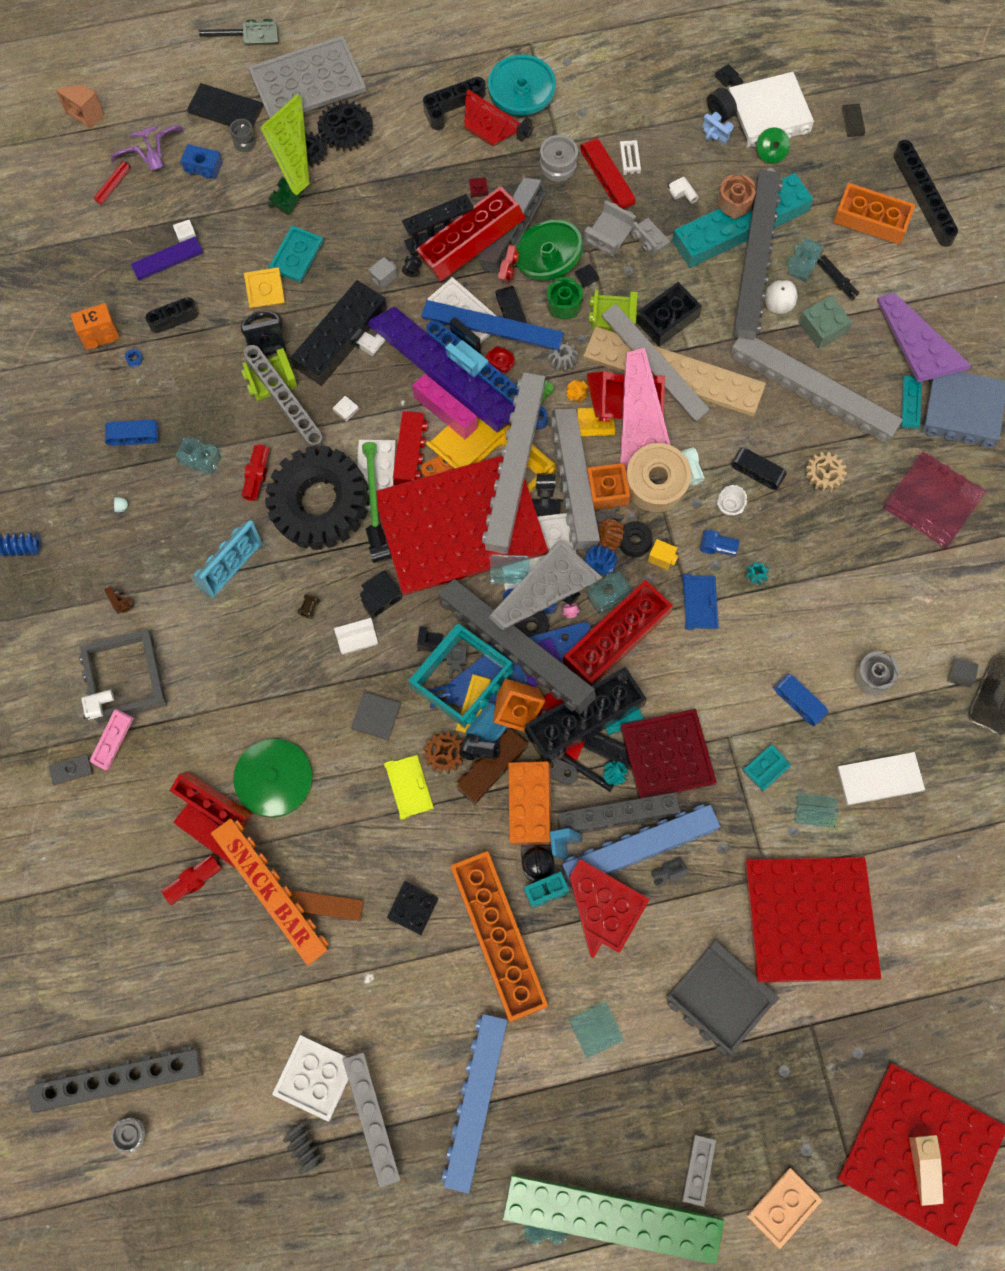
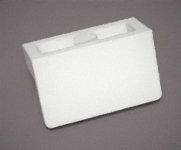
(356, 636)

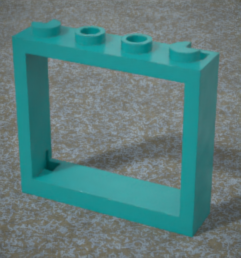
(440, 654)

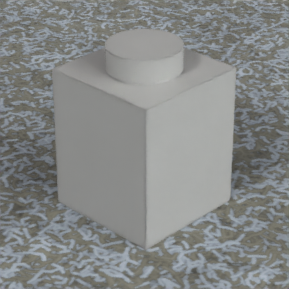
(383, 273)

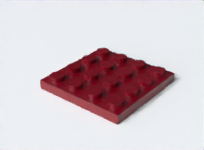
(668, 754)

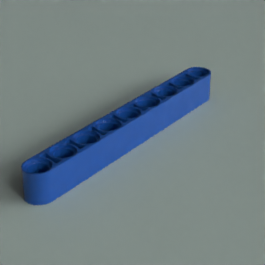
(495, 376)

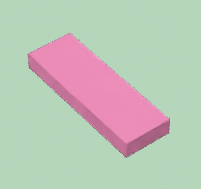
(111, 739)

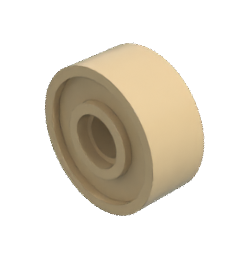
(664, 462)

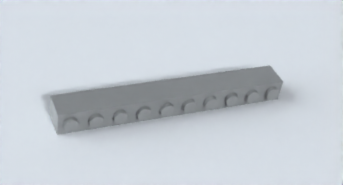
(816, 388)
(515, 463)

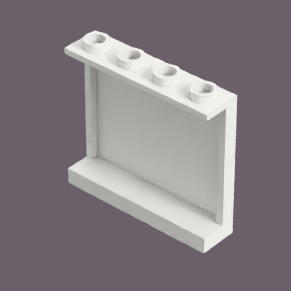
(771, 104)

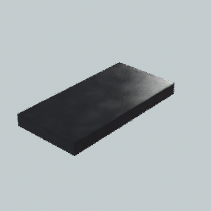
(223, 106)

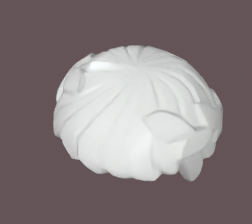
(732, 500)

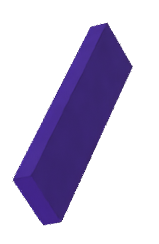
(166, 258)

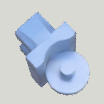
(715, 129)

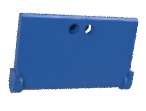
(698, 596)

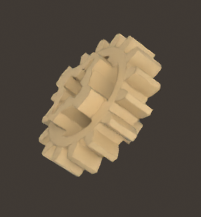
(818, 473)

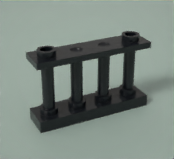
(431, 218)

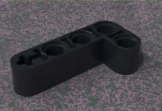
(449, 99)

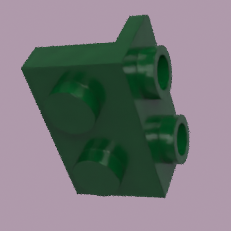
(284, 197)

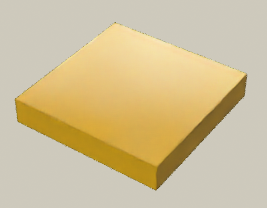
(264, 288)

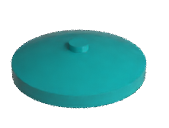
(521, 84)

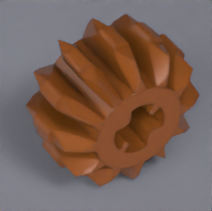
(610, 533)

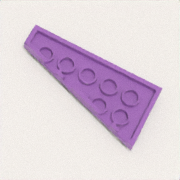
(920, 344)

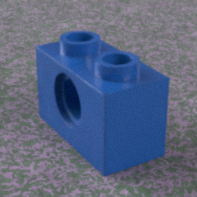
(201, 161)

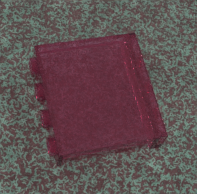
(934, 499)

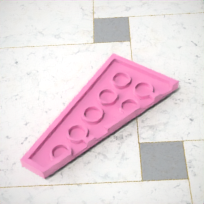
(642, 412)

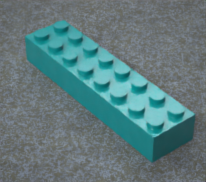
(719, 232)

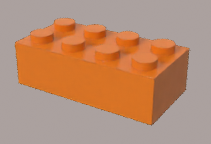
(874, 213)
(530, 803)

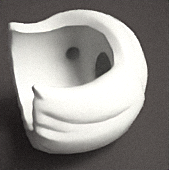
(780, 300)

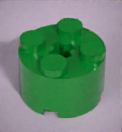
(564, 298)

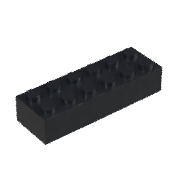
(338, 333)
(564, 729)

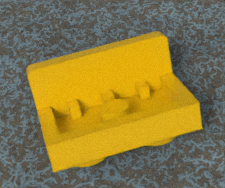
(591, 426)

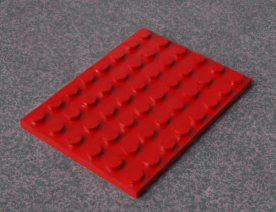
(440, 524)

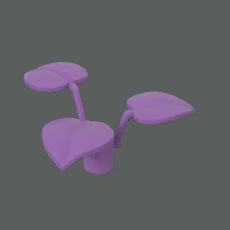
(153, 158)

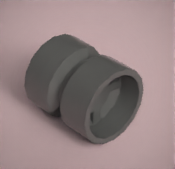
(242, 135)

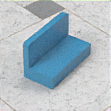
(485, 727)
(560, 839)

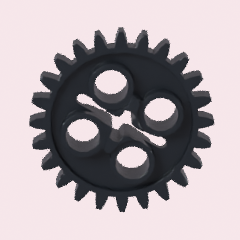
(345, 125)

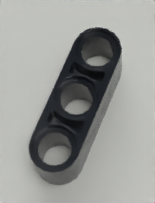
(510, 304)
(163, 313)
(758, 468)

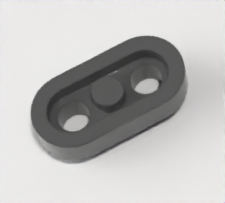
(558, 770)

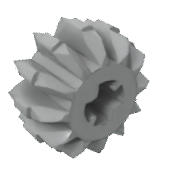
(567, 361)

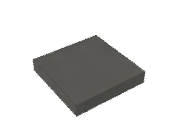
(376, 716)

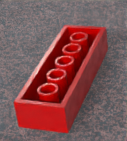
(470, 233)
(618, 633)

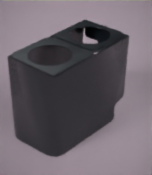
(379, 594)

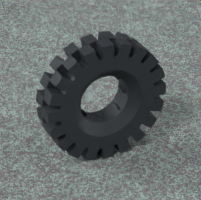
(301, 473)

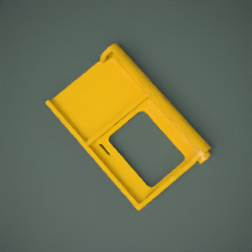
(481, 445)

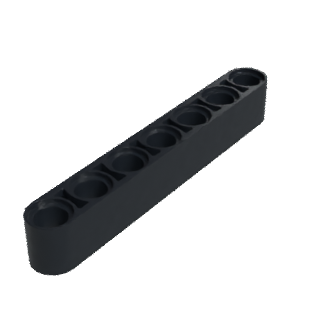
(925, 193)

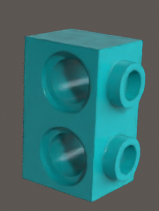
(546, 890)

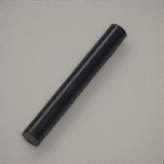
(220, 32)
(588, 773)

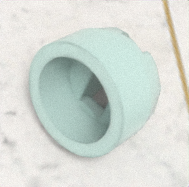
(120, 504)

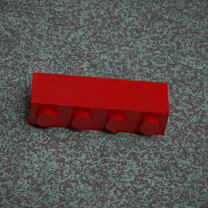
(409, 447)
(208, 800)
(200, 828)

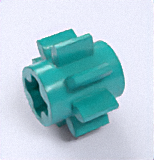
(757, 567)
(615, 773)

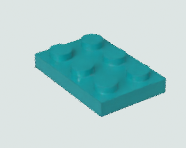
(296, 253)

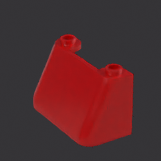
(608, 392)

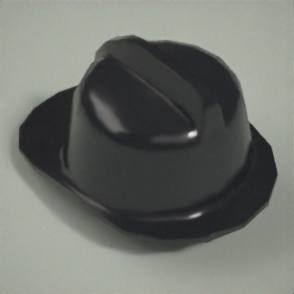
(537, 861)

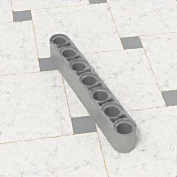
(280, 390)

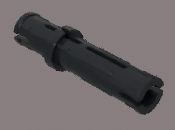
(842, 282)

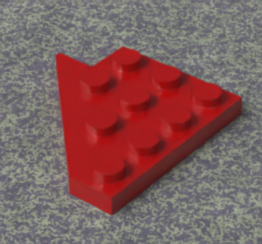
(605, 907)

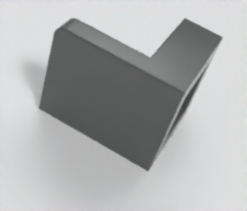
(963, 673)

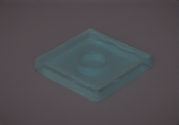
(596, 1030)

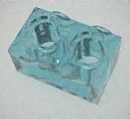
(196, 459)

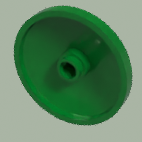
(549, 249)
(273, 778)

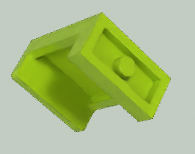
(602, 303)
(281, 366)

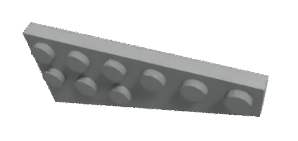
(550, 581)

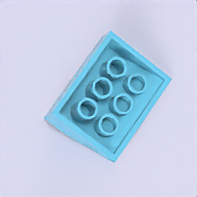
(228, 559)

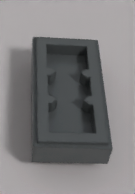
(70, 770)

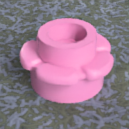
(570, 611)

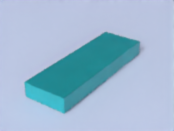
(911, 403)

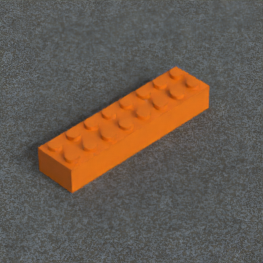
(499, 937)

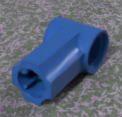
(713, 543)

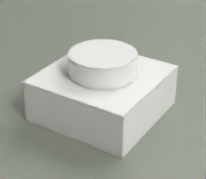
(184, 230)
(345, 408)

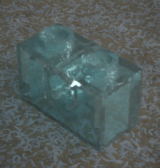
(802, 268)
(603, 601)

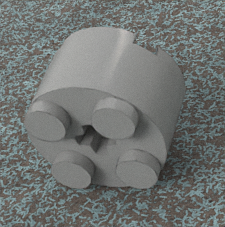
(868, 669)

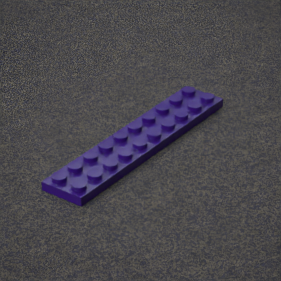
(433, 360)

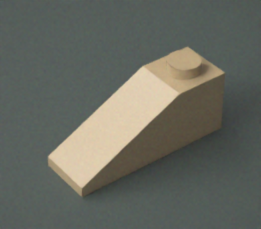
(927, 1169)

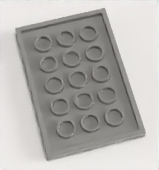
(317, 73)

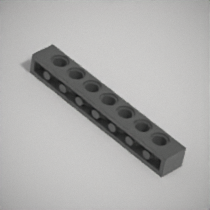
(40, 1092)

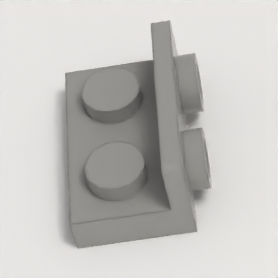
(649, 236)

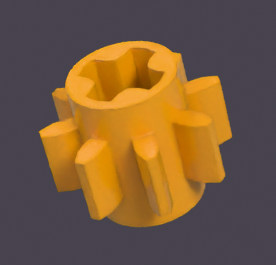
(577, 391)

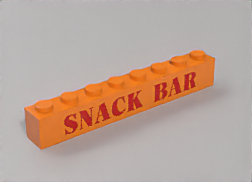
(269, 891)

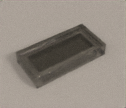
(853, 120)

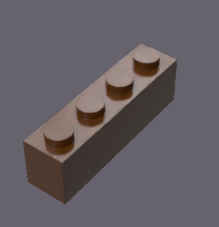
(488, 771)

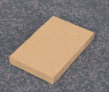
(784, 1208)

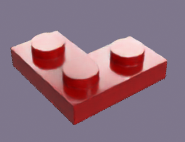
(506, 270)

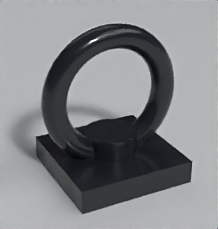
(265, 334)

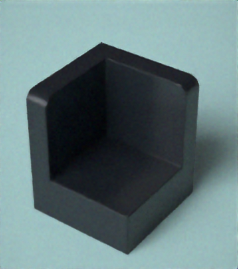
(428, 641)

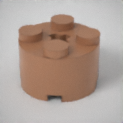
(736, 195)

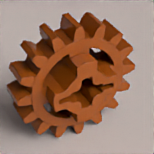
(438, 757)

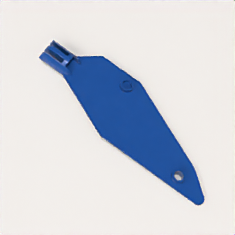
(484, 667)

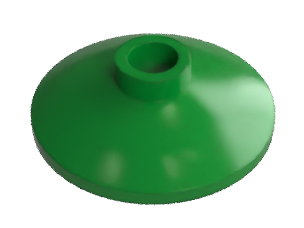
(765, 145)

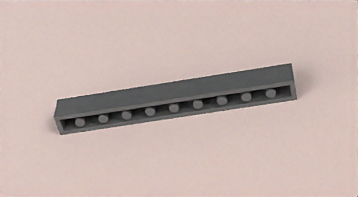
(756, 255)
(518, 648)

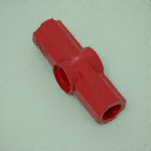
(255, 473)
(191, 880)

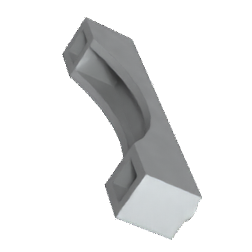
(371, 1120)

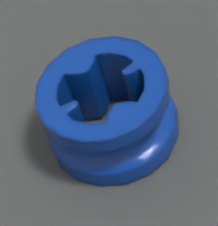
(130, 354)

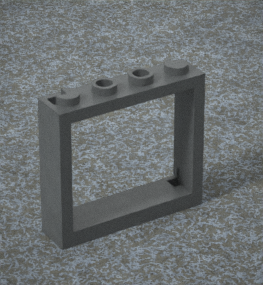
(159, 698)

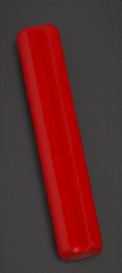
(112, 182)

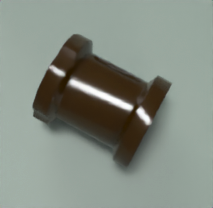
(308, 606)

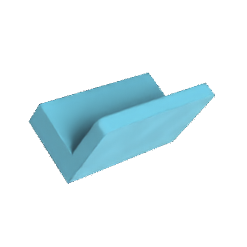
(466, 357)

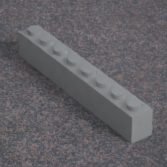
(574, 479)

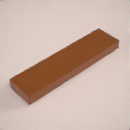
(328, 905)

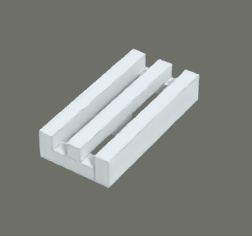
(631, 169)

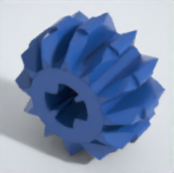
(601, 559)

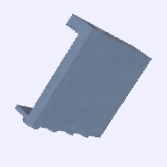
(966, 409)

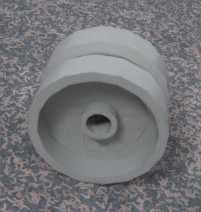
(558, 158)

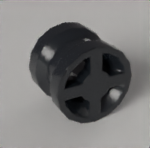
(412, 266)

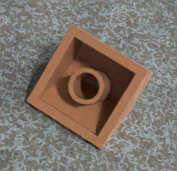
(81, 104)

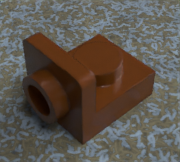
(120, 605)

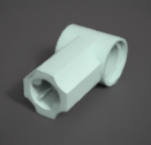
(696, 472)

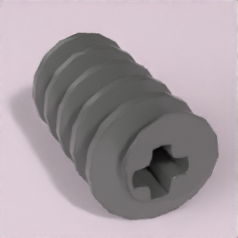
(302, 1148)

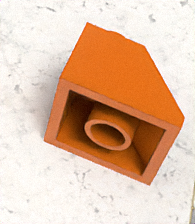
(517, 704)

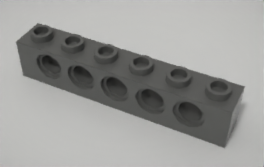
(620, 814)

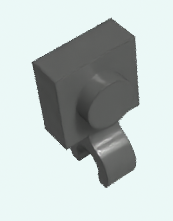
(672, 870)

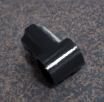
(545, 485)
(378, 547)
(475, 747)

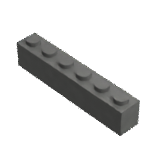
(528, 196)

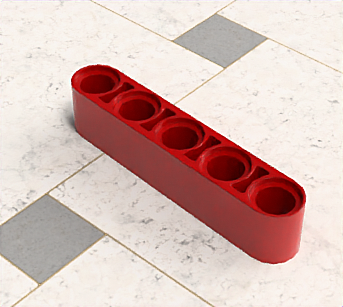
(607, 173)

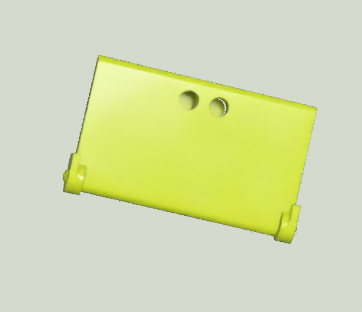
(405, 780)

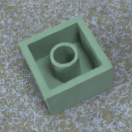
(825, 322)

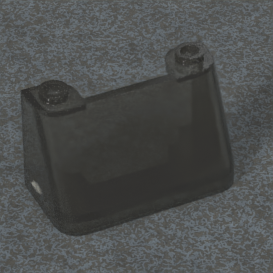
(989, 700)

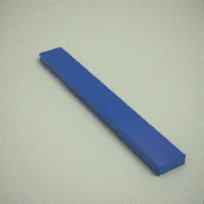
(494, 325)

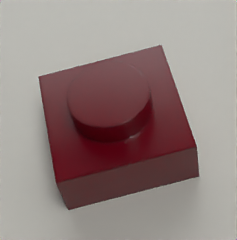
(478, 187)

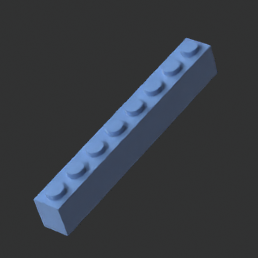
(648, 842)
(475, 1103)

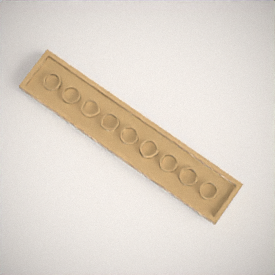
(706, 380)

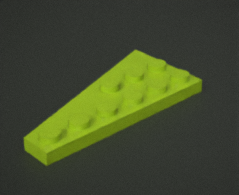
(287, 141)

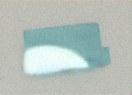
(508, 569)
(816, 810)

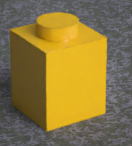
(663, 555)

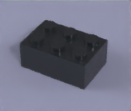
(668, 314)

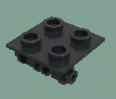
(412, 908)

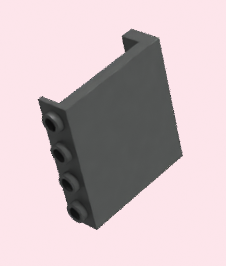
(721, 999)

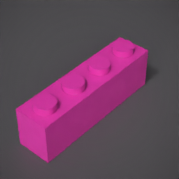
(445, 406)

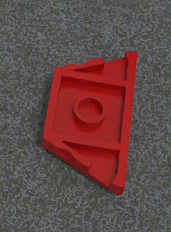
(487, 120)

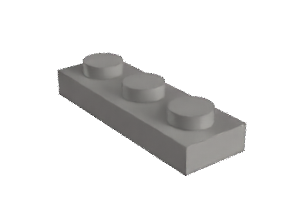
(699, 1170)

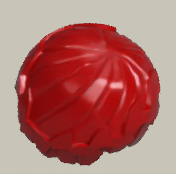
(501, 359)

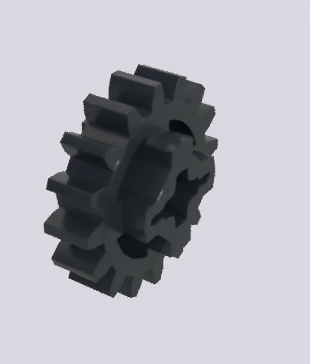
(315, 148)

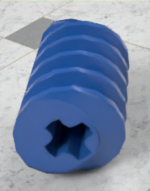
(20, 546)

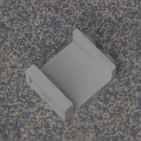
(610, 229)

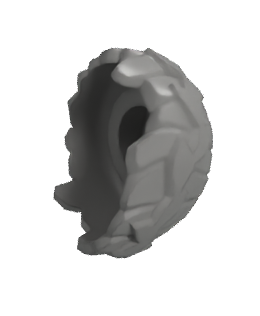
(128, 1135)

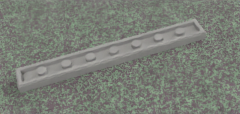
(659, 366)

